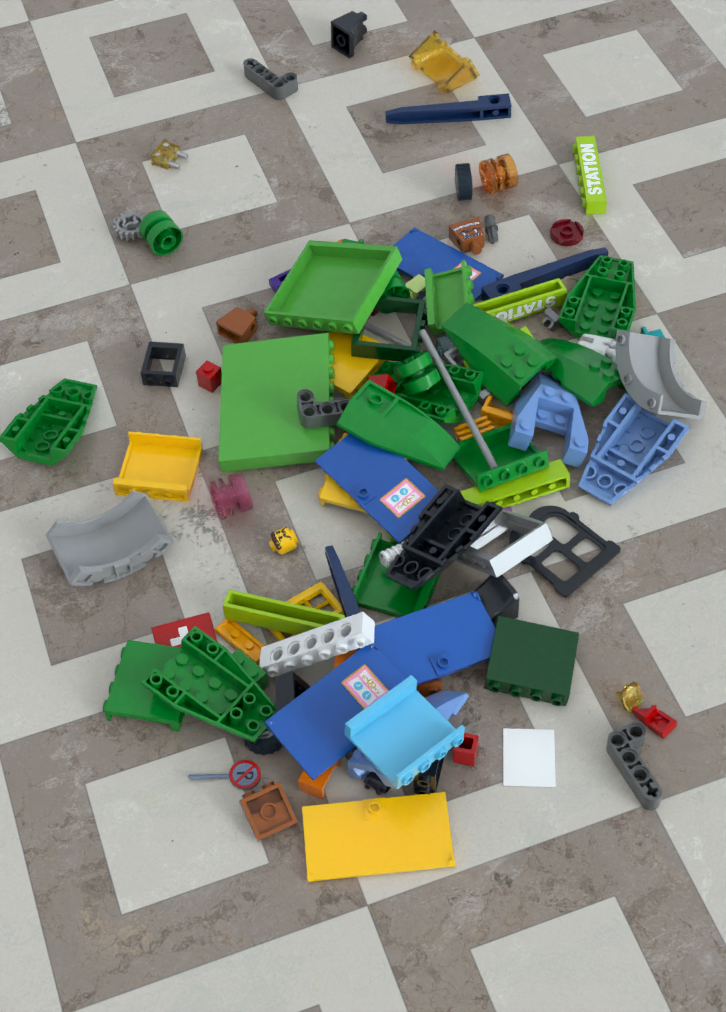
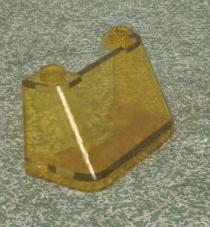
(443, 64)

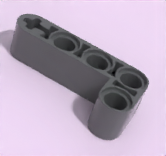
(275, 86)
(320, 413)
(637, 768)

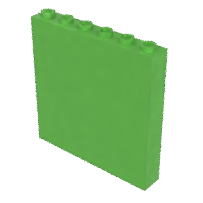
(333, 286)

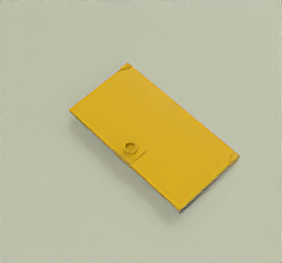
(377, 836)

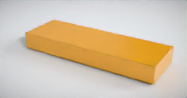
(240, 639)

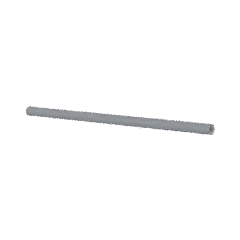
(459, 401)

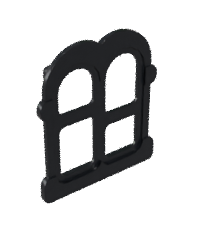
(587, 569)

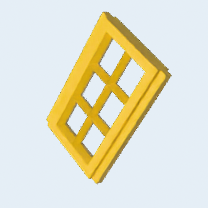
(308, 594)

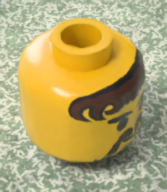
(283, 540)

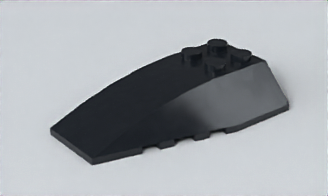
(440, 537)

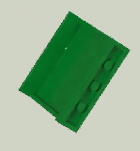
(511, 461)
(384, 595)
(132, 699)

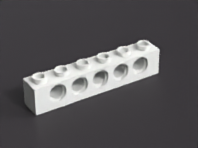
(317, 644)

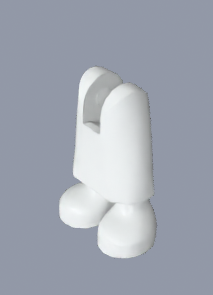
(600, 344)

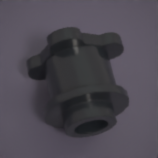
(373, 781)

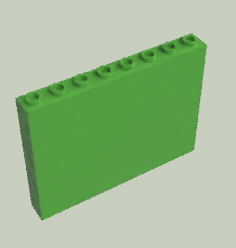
(260, 401)

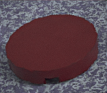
(566, 232)

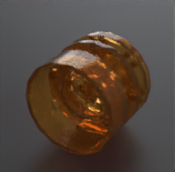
(498, 173)

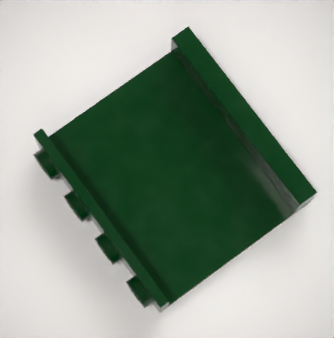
(532, 661)

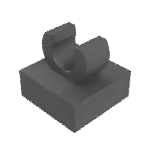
(553, 318)

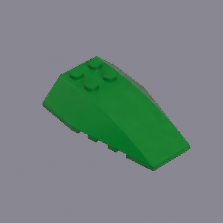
(498, 350)
(583, 370)
(51, 425)

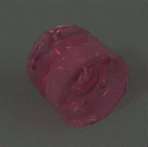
(230, 495)

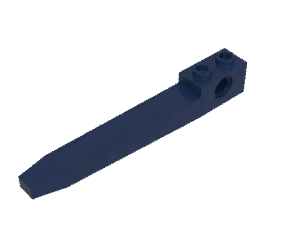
(485, 108)
(557, 269)
(343, 589)

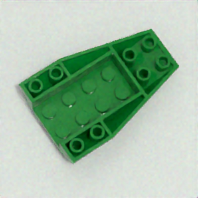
(601, 299)
(437, 400)
(397, 427)
(212, 687)

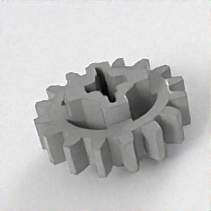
(129, 224)

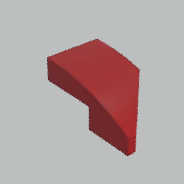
(655, 720)

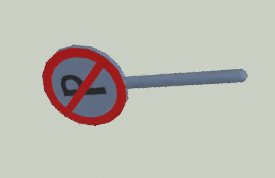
(242, 775)

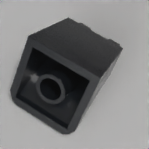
(348, 32)
(499, 598)

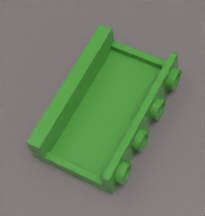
(447, 294)

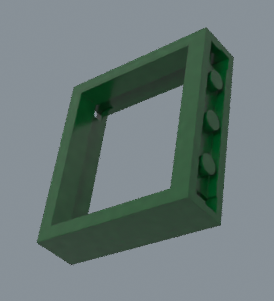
(391, 351)

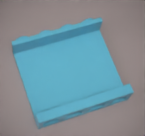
(402, 733)

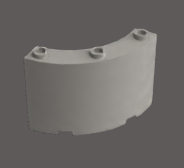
(650, 378)
(110, 543)

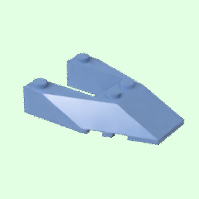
(552, 408)

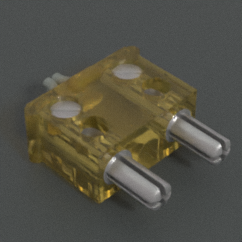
(166, 154)

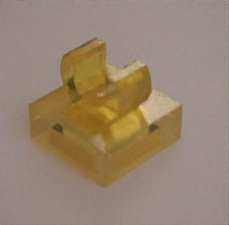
(630, 696)

